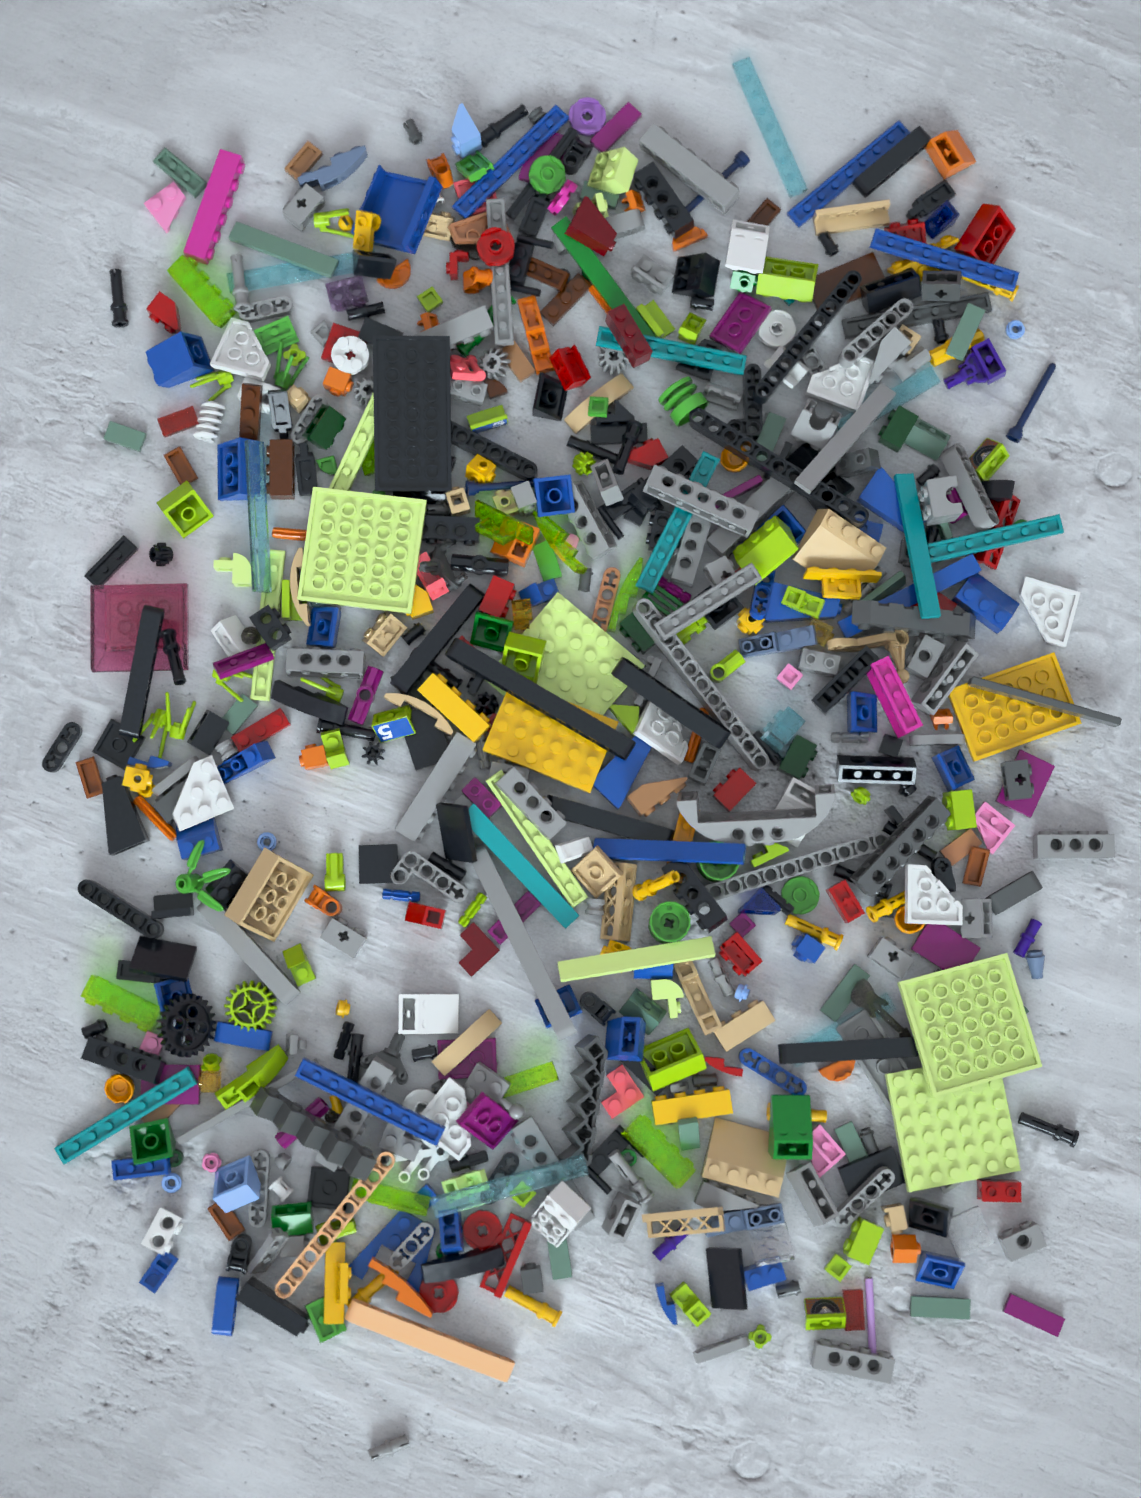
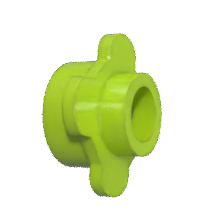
(294, 350)
(861, 795)
(211, 1062)
(759, 1342)

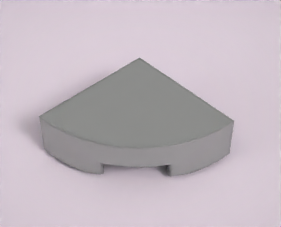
(321, 333)
(678, 1086)

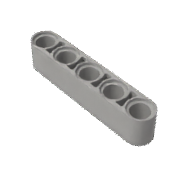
(623, 223)
(871, 340)
(970, 488)

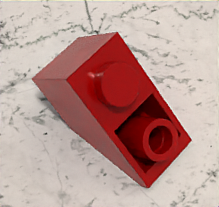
(166, 312)
(648, 455)
(425, 915)

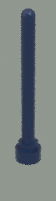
(740, 160)
(1015, 433)
(473, 487)

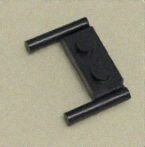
(520, 263)
(619, 508)
(600, 1156)

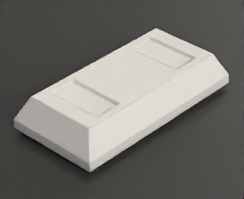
(574, 849)

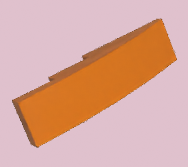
(535, 334)
(406, 1293)

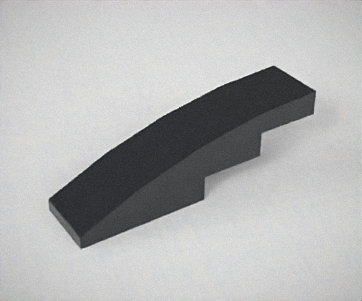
(309, 703)
(462, 1265)

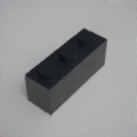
(889, 290)

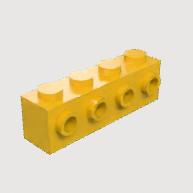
(454, 707)
(698, 1105)

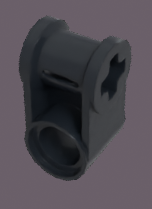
(578, 153)
(944, 875)
(598, 1008)
(239, 1258)

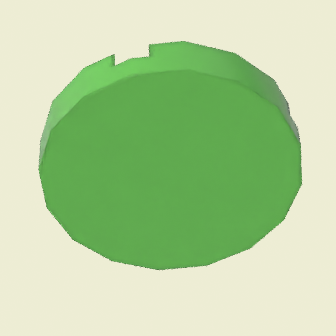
(547, 174)
(801, 894)

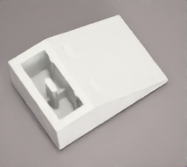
(747, 246)
(796, 796)
(428, 1013)
(559, 1214)

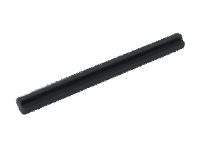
(528, 190)

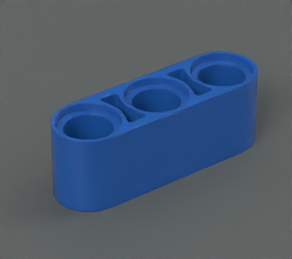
(232, 1035)
(225, 1306)

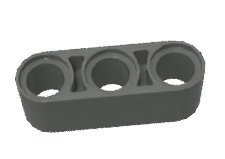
(1014, 892)

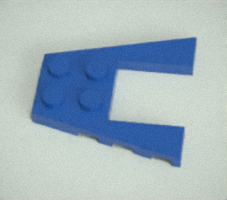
(391, 1237)

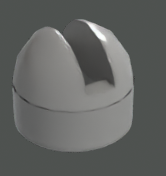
(283, 1161)

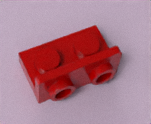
(912, 229)

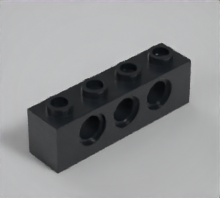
(650, 176)
(682, 460)
(451, 523)
(845, 680)
(876, 769)
(708, 921)
(94, 1053)

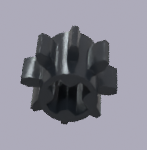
(161, 554)
(486, 703)
(378, 755)

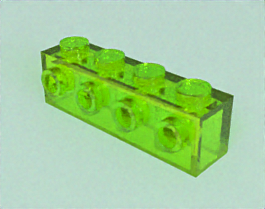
(202, 291)
(121, 1002)
(659, 1151)

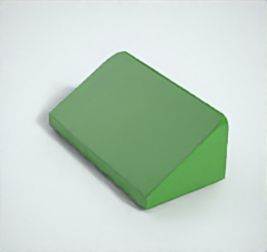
(547, 561)

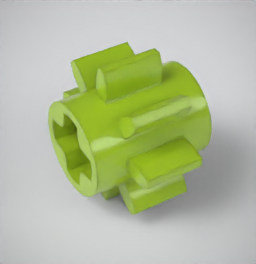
(583, 462)

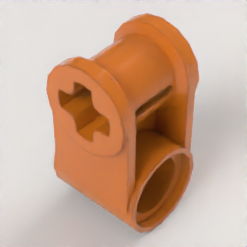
(441, 170)
(476, 279)
(321, 899)

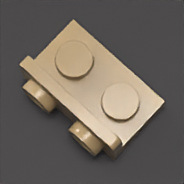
(438, 226)
(384, 633)

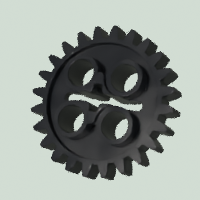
(186, 1025)

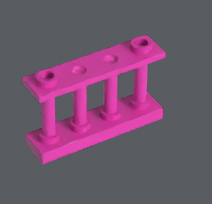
(893, 697)

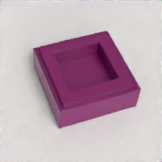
(742, 924)

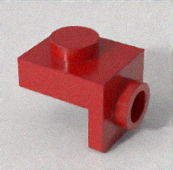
(452, 266)

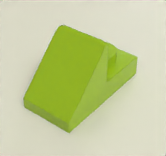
(691, 328)
(334, 748)
(771, 852)
(299, 965)

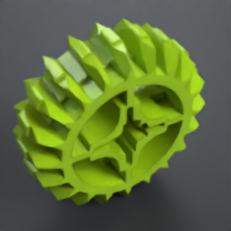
(248, 997)

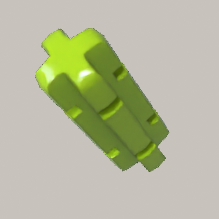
(472, 909)

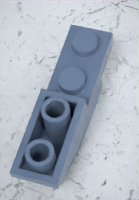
(342, 167)
(778, 641)
(748, 1219)

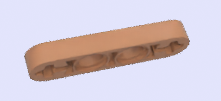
(603, 603)

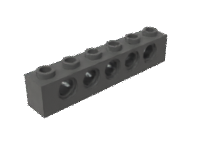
(891, 846)

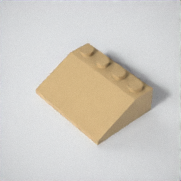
(837, 544)
(268, 895)
(741, 1158)

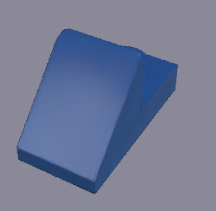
(539, 592)

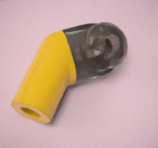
(335, 1111)

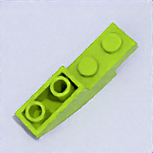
(259, 1074)

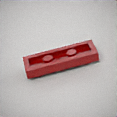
(261, 730)

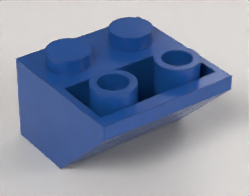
(625, 1038)

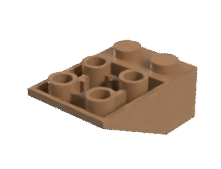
(651, 794)

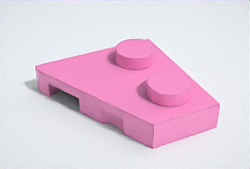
(166, 205)
(992, 826)
(825, 1151)

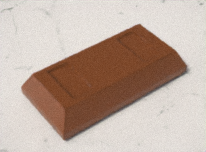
(180, 466)
(90, 777)
(976, 866)
(227, 1221)

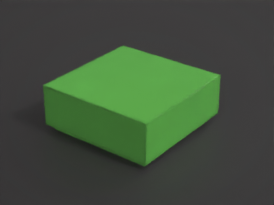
(598, 406)

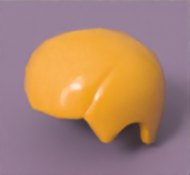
(732, 462)
(899, 919)
(119, 1088)

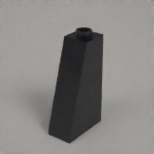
(122, 819)
(270, 1306)

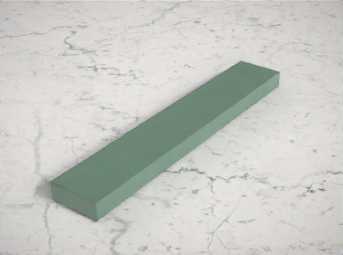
(283, 249)

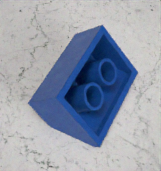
(232, 470)
(986, 602)

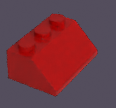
(986, 234)

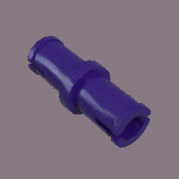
(1027, 938)
(668, 1245)

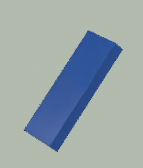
(126, 1170)

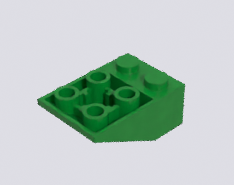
(790, 1127)

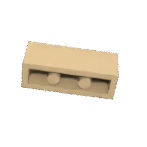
(744, 1024)

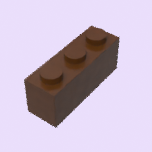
(281, 469)

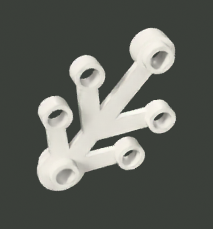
(432, 1152)

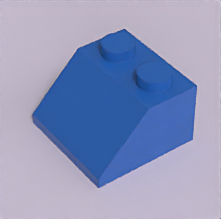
(191, 836)

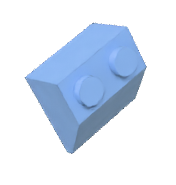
(465, 134)
(236, 1184)

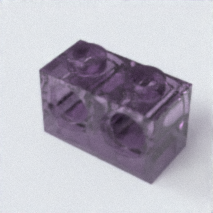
(346, 287)

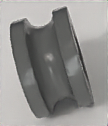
(536, 115)

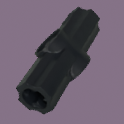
(492, 566)

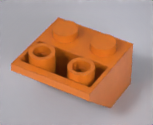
(949, 153)
(516, 550)

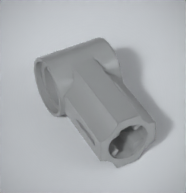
(909, 365)

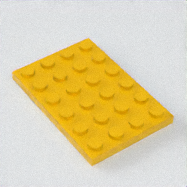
(1001, 723)
(545, 745)

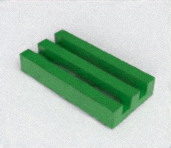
(668, 596)

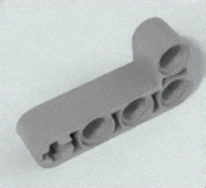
(431, 880)

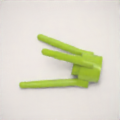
(323, 219)
(222, 377)
(221, 682)
(334, 692)
(159, 720)
(178, 729)

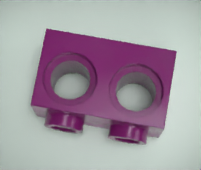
(481, 797)

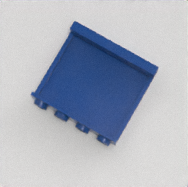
(403, 206)

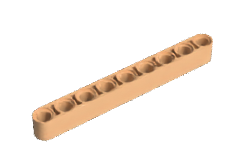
(330, 1232)
(429, 1340)

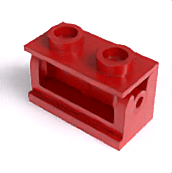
(570, 367)
(497, 597)
(733, 789)
(845, 901)
(740, 954)
(998, 1190)

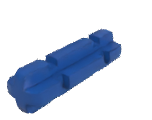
(401, 895)

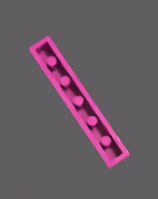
(214, 206)

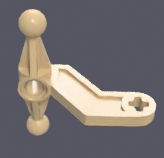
(892, 642)

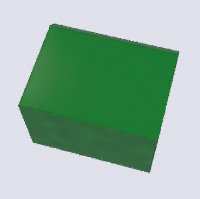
(490, 631)
(152, 1141)

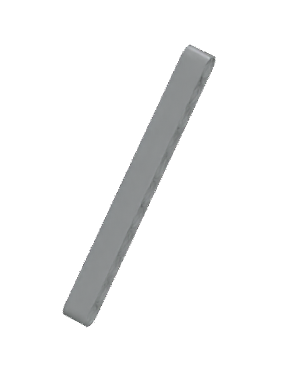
(709, 688)
(798, 869)
(523, 945)

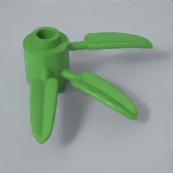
(194, 882)

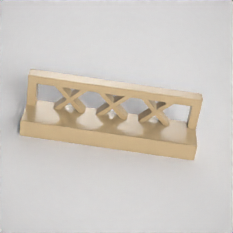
(851, 217)
(622, 902)
(679, 1215)

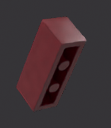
(628, 335)

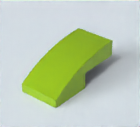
(803, 602)
(690, 1304)

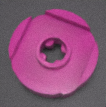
(562, 197)

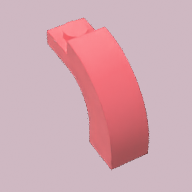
(433, 584)

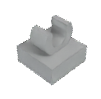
(293, 1044)

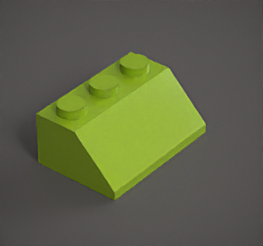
(787, 279)
(767, 547)
(673, 1059)

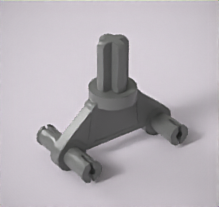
(439, 566)
(391, 1056)

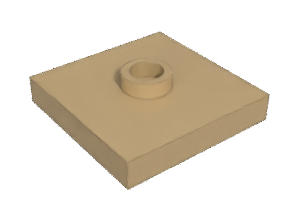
(596, 872)

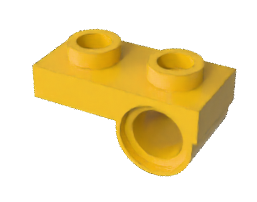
(365, 226)

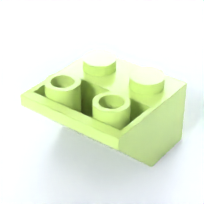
(613, 171)

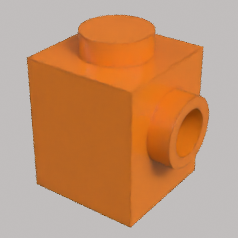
(338, 382)
(313, 757)
(904, 1248)

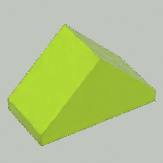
(627, 716)

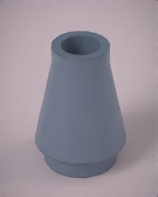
(1035, 962)

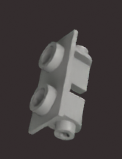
(722, 396)

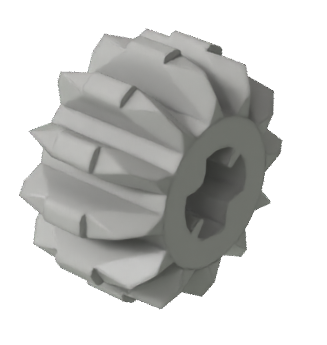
(491, 357)
(605, 360)
(360, 391)

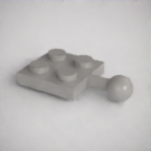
(494, 1086)

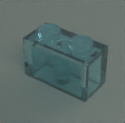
(783, 729)

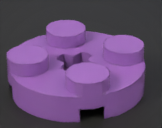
(595, 110)

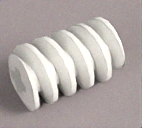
(208, 420)

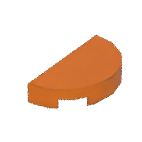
(690, 237)
(399, 277)
(837, 1070)

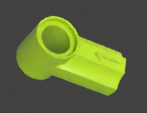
(727, 666)
(334, 876)
(349, 1229)

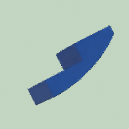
(153, 763)
(158, 1271)
(668, 1307)

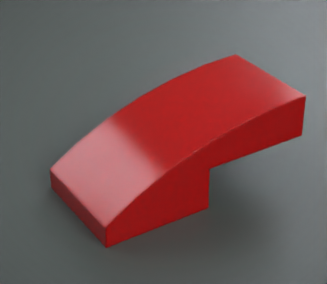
(718, 1063)

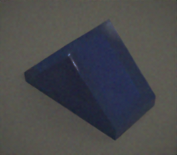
(941, 219)
(760, 904)

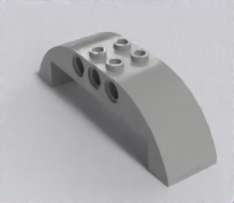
(723, 825)

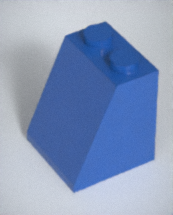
(179, 359)

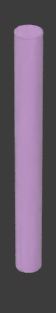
(870, 1314)

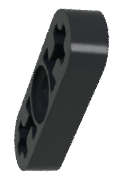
(64, 732)
(503, 1162)

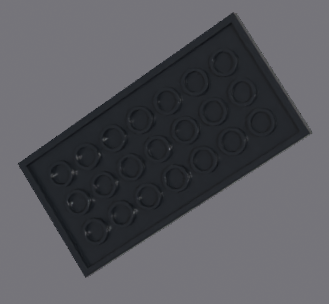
(412, 413)

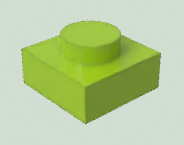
(430, 299)
(523, 1199)
(837, 1267)

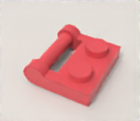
(460, 371)

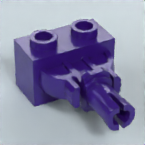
(979, 366)

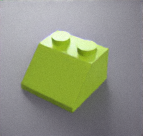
(185, 509)
(524, 655)

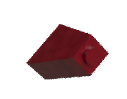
(591, 228)

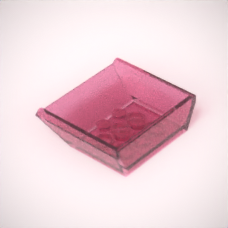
(116, 621)

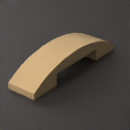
(614, 389)
(302, 609)
(441, 722)
(697, 997)
(466, 1042)

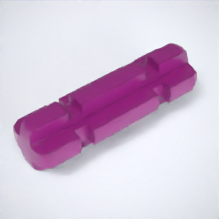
(674, 590)

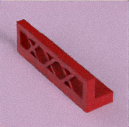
(1002, 511)
(511, 1261)

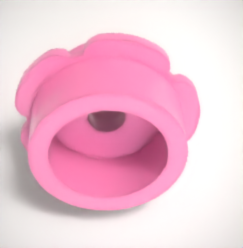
(216, 1162)

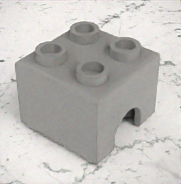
(815, 429)
(934, 501)

